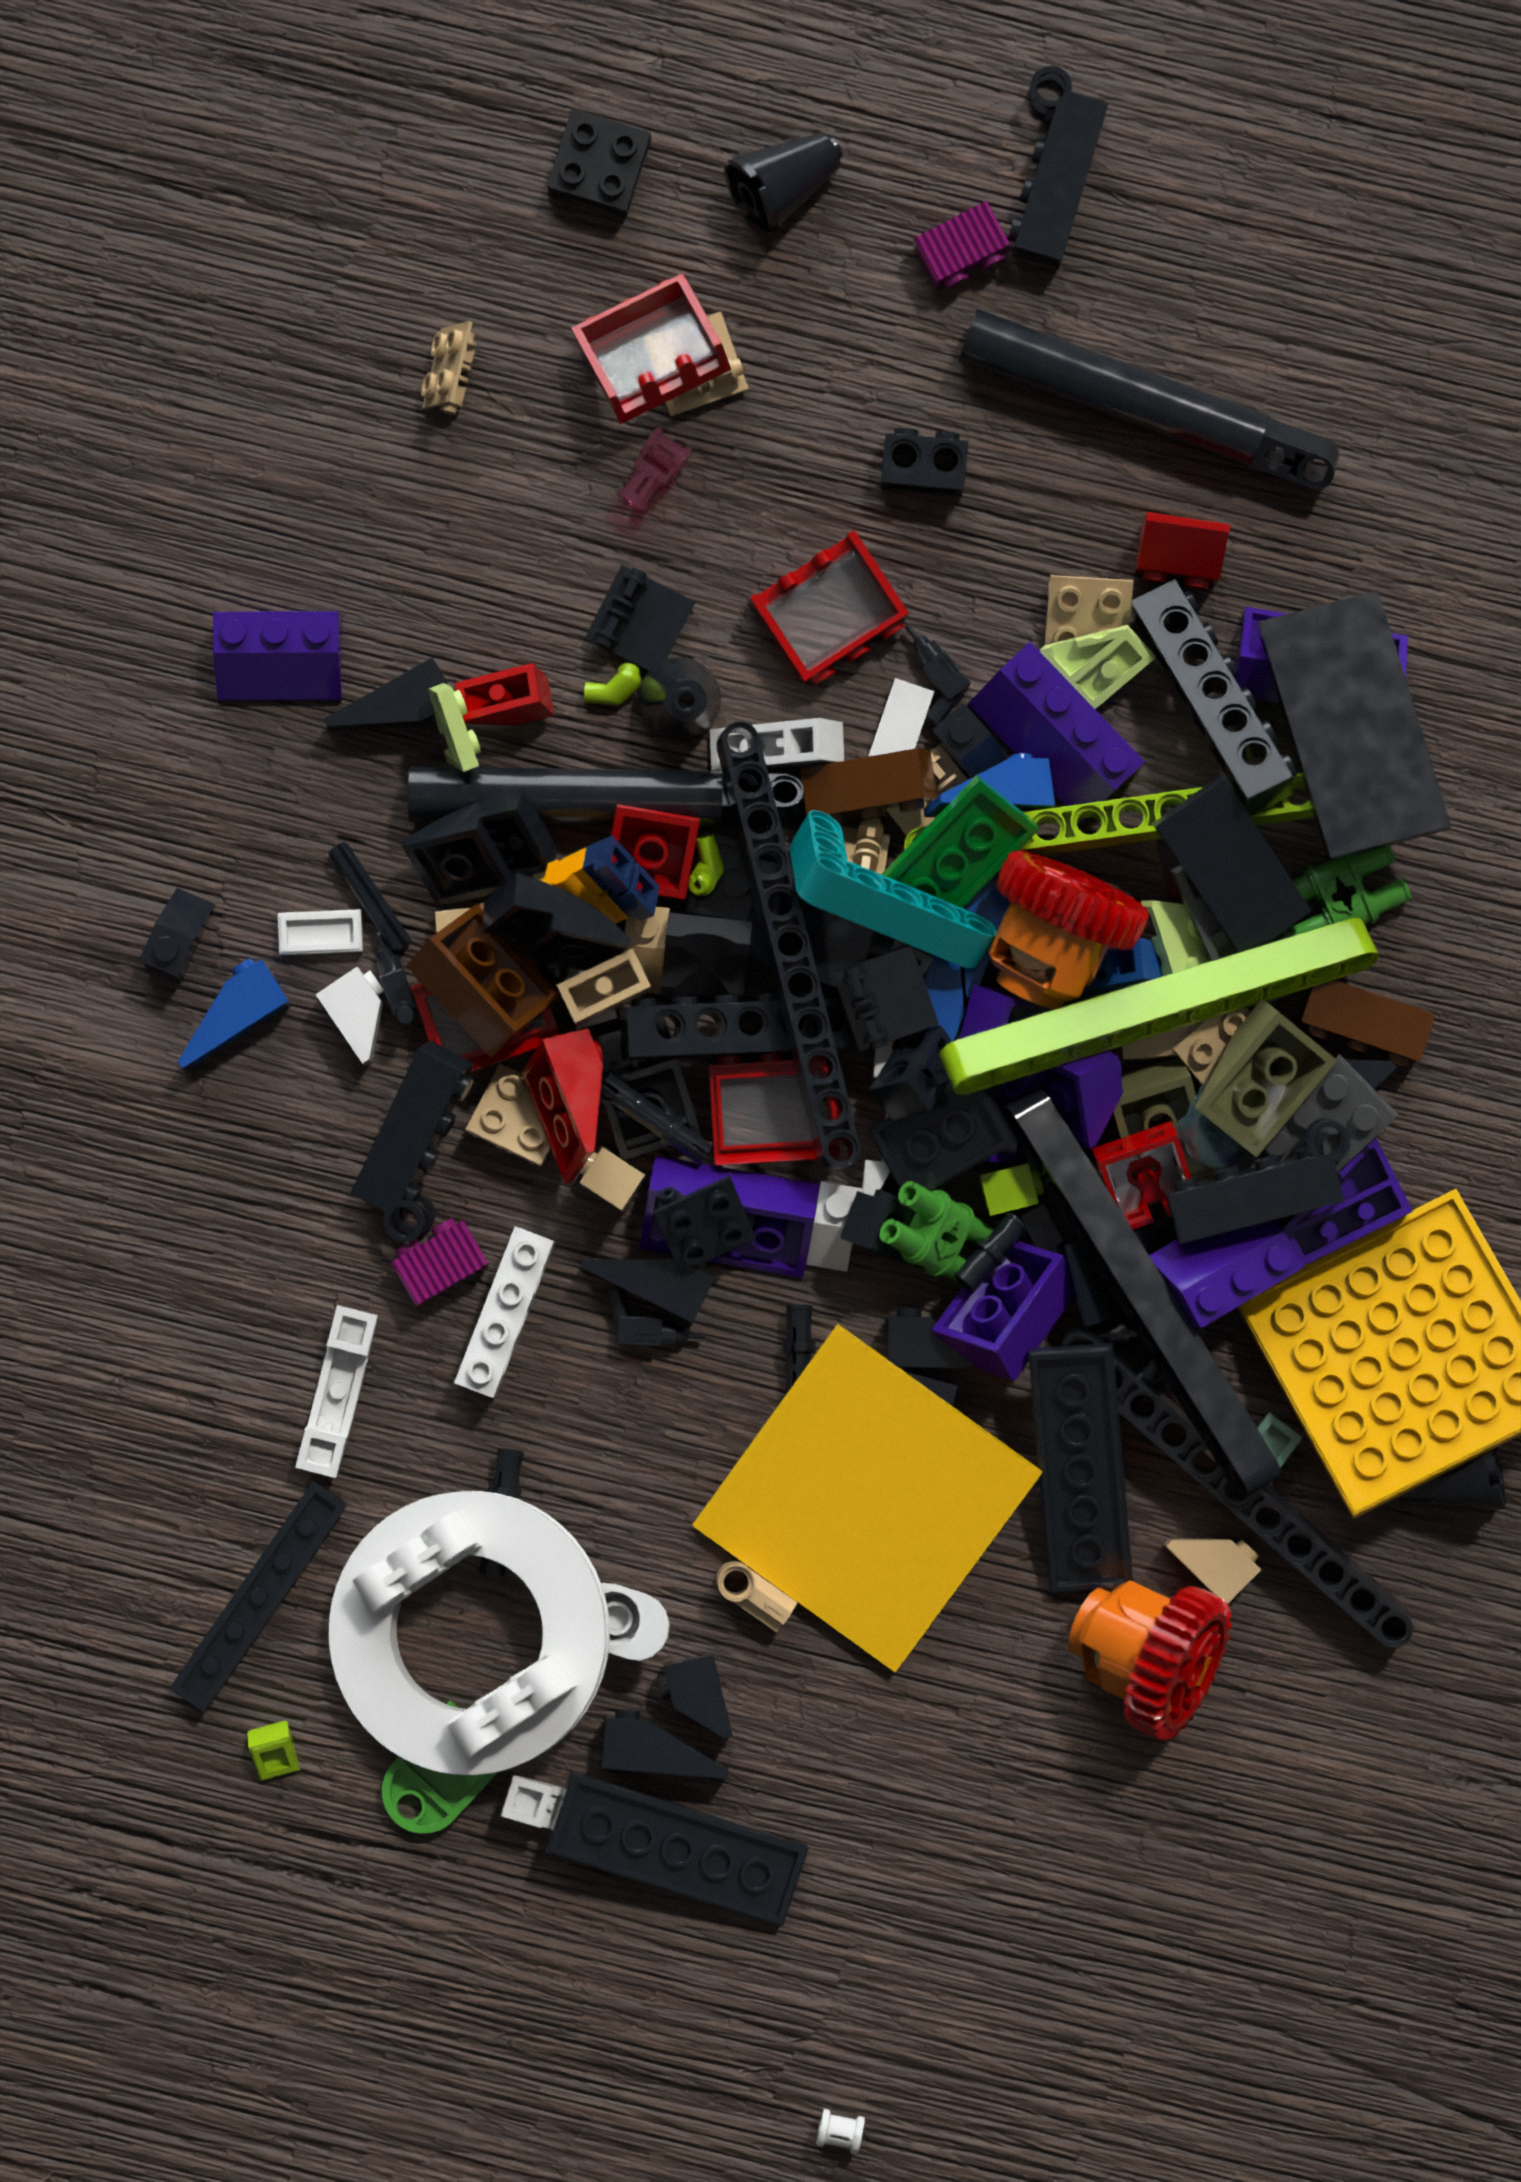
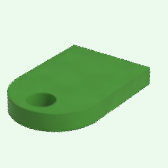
(440, 1793)

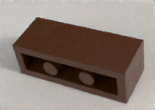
(870, 785)
(1366, 1022)

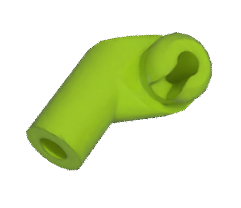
(617, 690)
(708, 869)

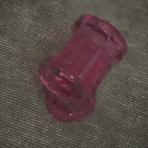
(655, 468)

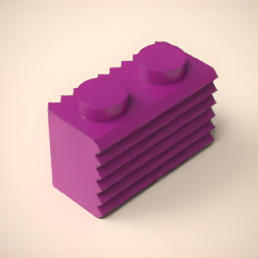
(961, 246)
(439, 1261)

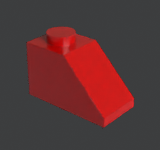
(507, 697)

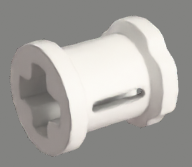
(840, 2131)

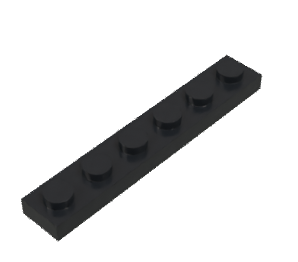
(258, 1596)

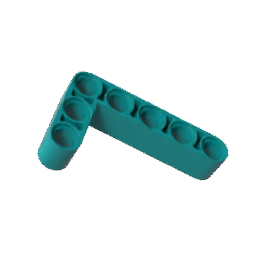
(880, 903)

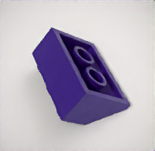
(277, 655)
(1225, 1269)
(1008, 1310)

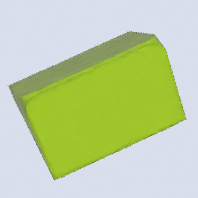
(273, 1750)

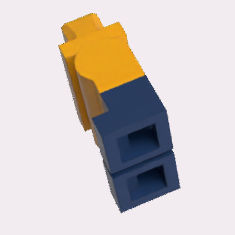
(606, 884)

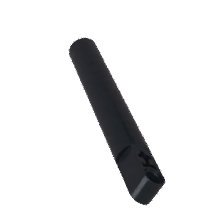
(1147, 400)
(593, 794)

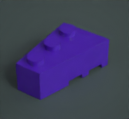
(1370, 1202)

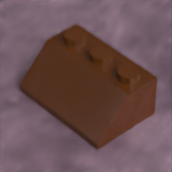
(482, 981)

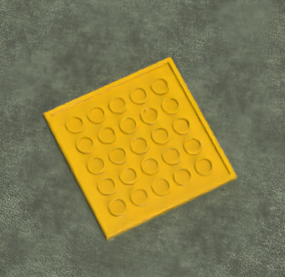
(1397, 1352)
(866, 1498)

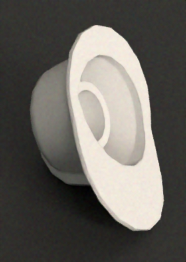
(636, 1623)

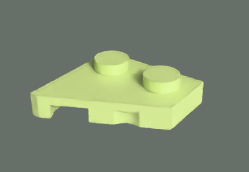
(1099, 661)
(448, 710)
(1176, 937)

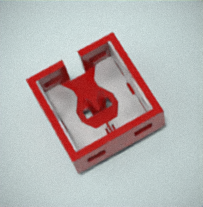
(1136, 1153)

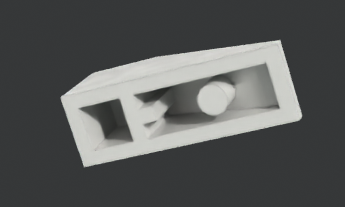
(790, 743)

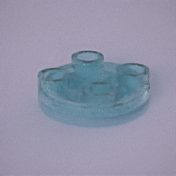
(1205, 1140)

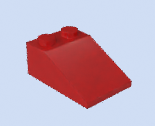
(565, 1090)

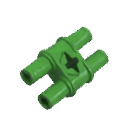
(1348, 872)
(935, 1231)

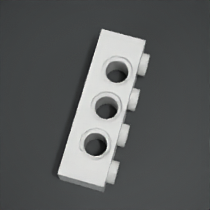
(504, 1312)

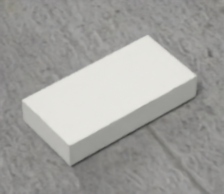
(902, 718)
(320, 932)

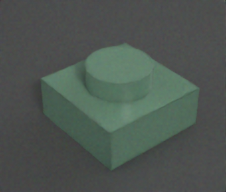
(1278, 1437)

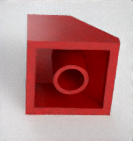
(1181, 550)
(660, 844)

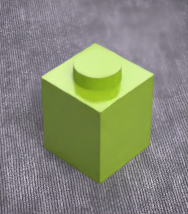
(1010, 1189)

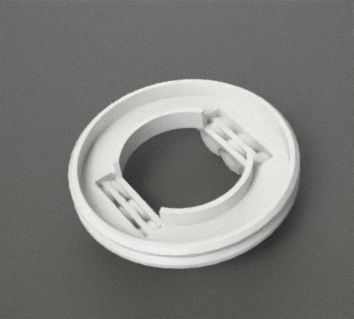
(529, 1709)

